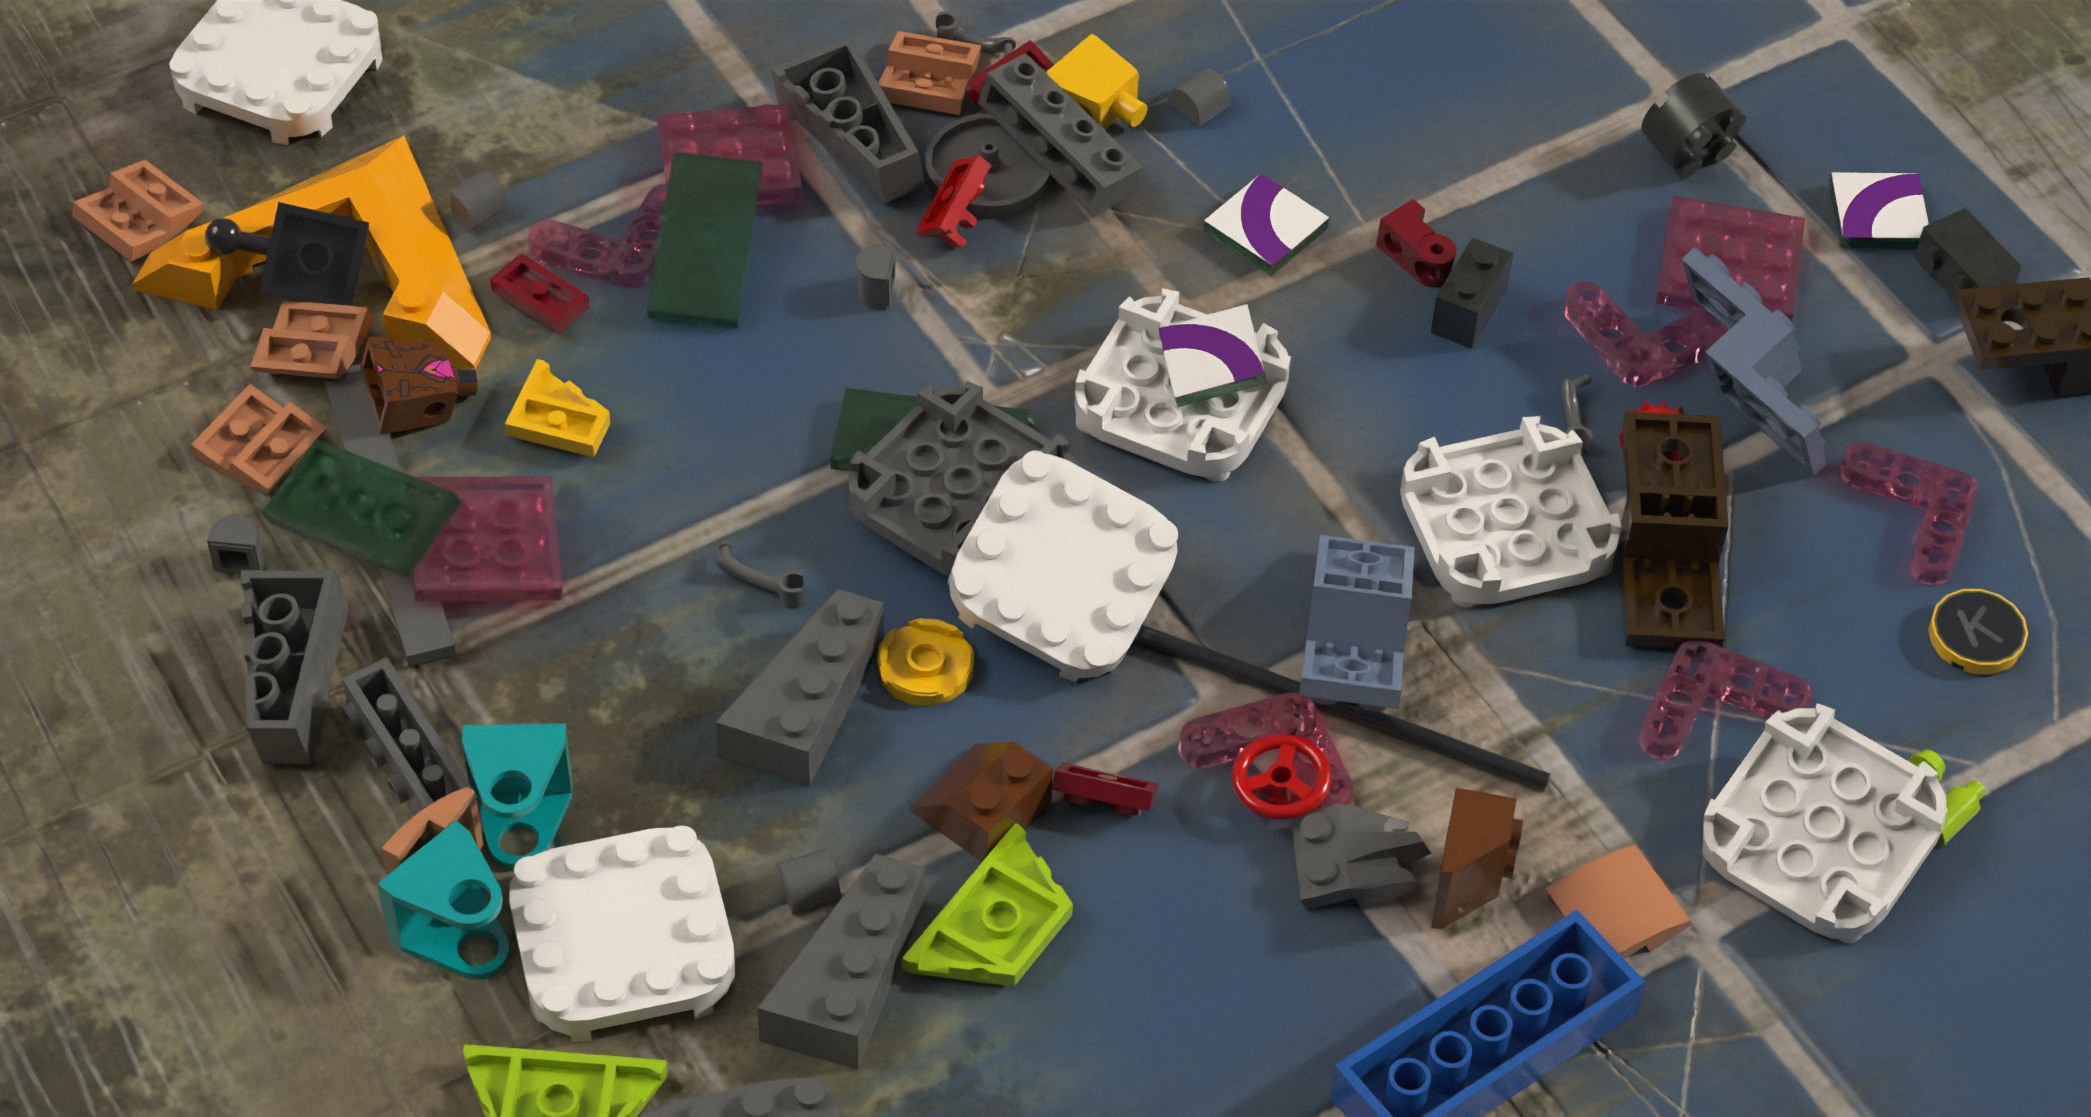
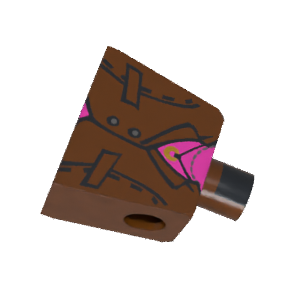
(412, 383)

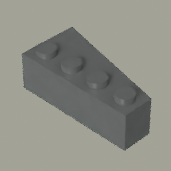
(851, 117)
(290, 655)
(804, 693)
(845, 971)

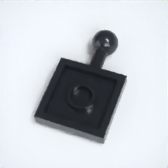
(308, 256)

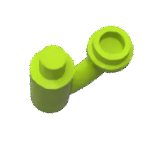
(1960, 800)

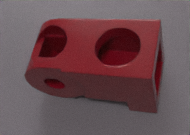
(1416, 245)

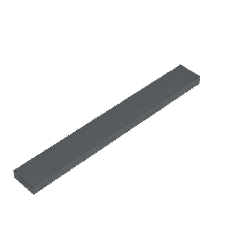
(420, 625)

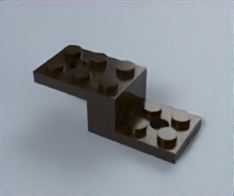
(2053, 333)
(1672, 529)

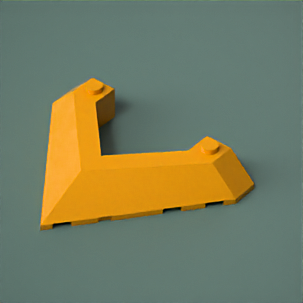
(403, 238)

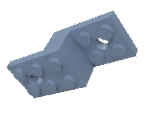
(1755, 359)
(1358, 623)

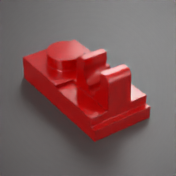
(960, 186)

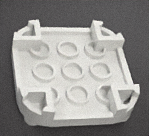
(276, 62)
(1132, 405)
(1509, 514)
(1063, 565)
(1824, 823)
(621, 930)

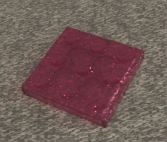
(739, 133)
(1751, 243)
(494, 544)

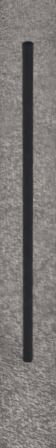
(1352, 712)

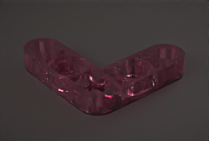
(561, 243)
(1643, 348)
(1930, 495)
(1714, 680)
(1271, 720)

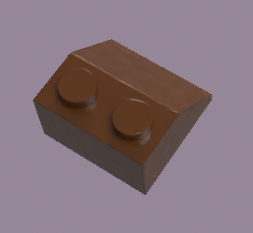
(986, 796)
(1476, 853)

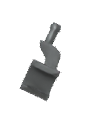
(948, 28)
(1572, 409)
(787, 586)

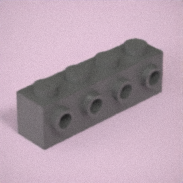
(1059, 134)
(400, 738)

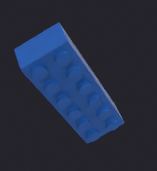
(1494, 1030)

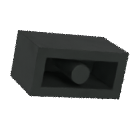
(1964, 254)
(1471, 292)

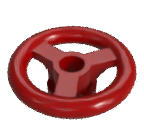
(1284, 799)

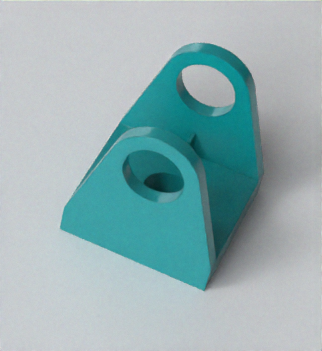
(520, 781)
(438, 904)

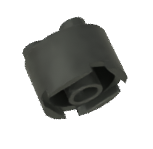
(1693, 124)

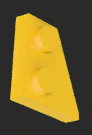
(557, 414)

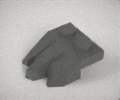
(1353, 855)

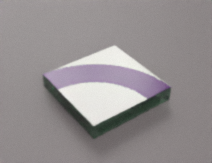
(1878, 209)
(1266, 224)
(1212, 355)

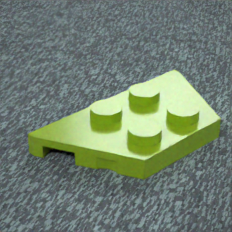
(995, 919)
(560, 1083)

